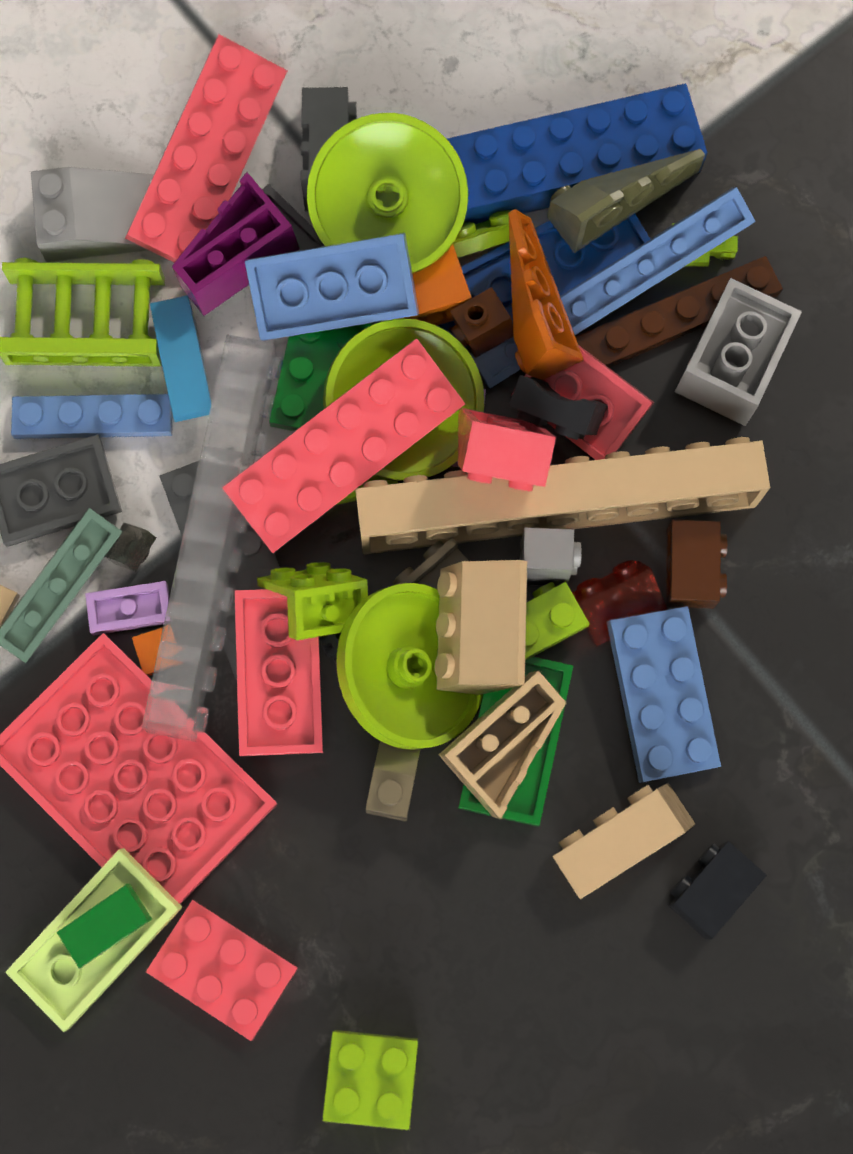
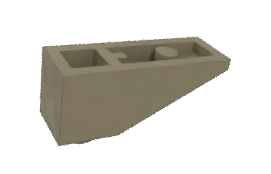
(392, 782)

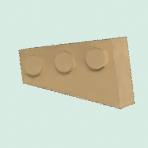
(501, 744)

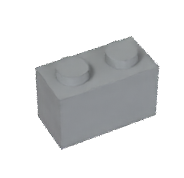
(549, 555)

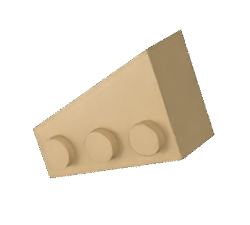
(622, 838)

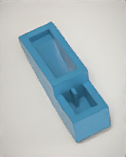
(181, 358)

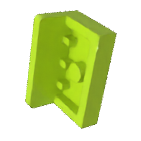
(551, 618)

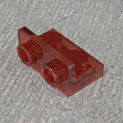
(622, 594)

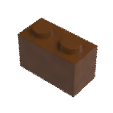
(695, 564)

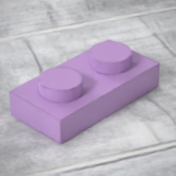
(127, 607)

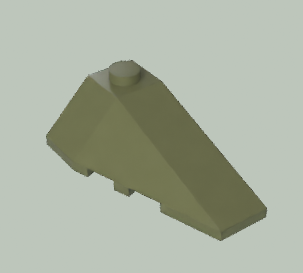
(607, 200)

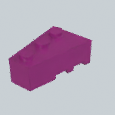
(244, 229)

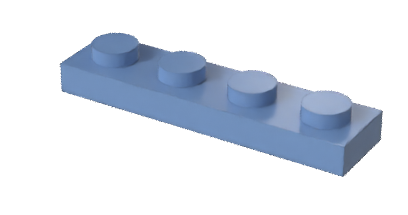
(91, 415)

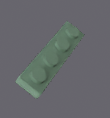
(57, 584)

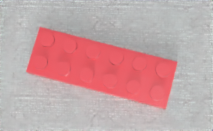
(206, 148)
(343, 446)

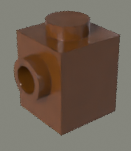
(482, 323)

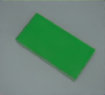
(104, 925)

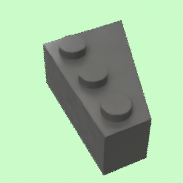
(322, 114)

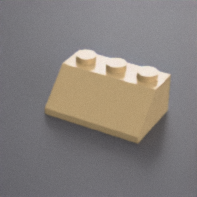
(481, 626)

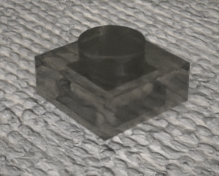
(131, 547)

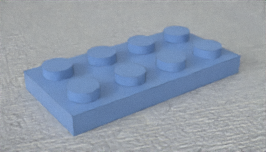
(332, 287)
(663, 694)

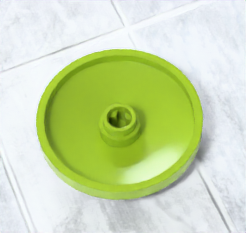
(386, 180)
(378, 344)
(390, 670)

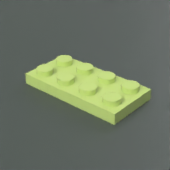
(48, 970)

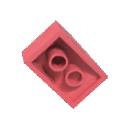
(503, 449)

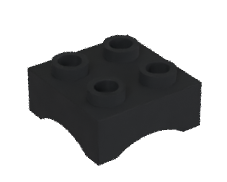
(541, 404)

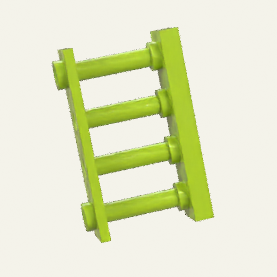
(100, 347)

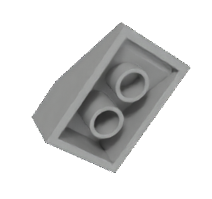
(85, 211)
(738, 352)

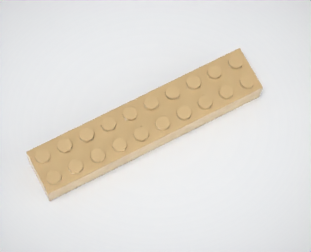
(574, 497)

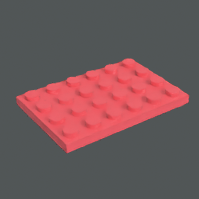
(118, 787)

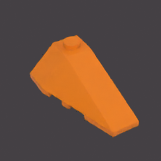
(539, 317)

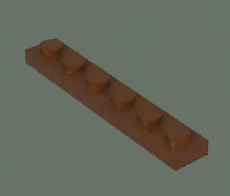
(673, 315)

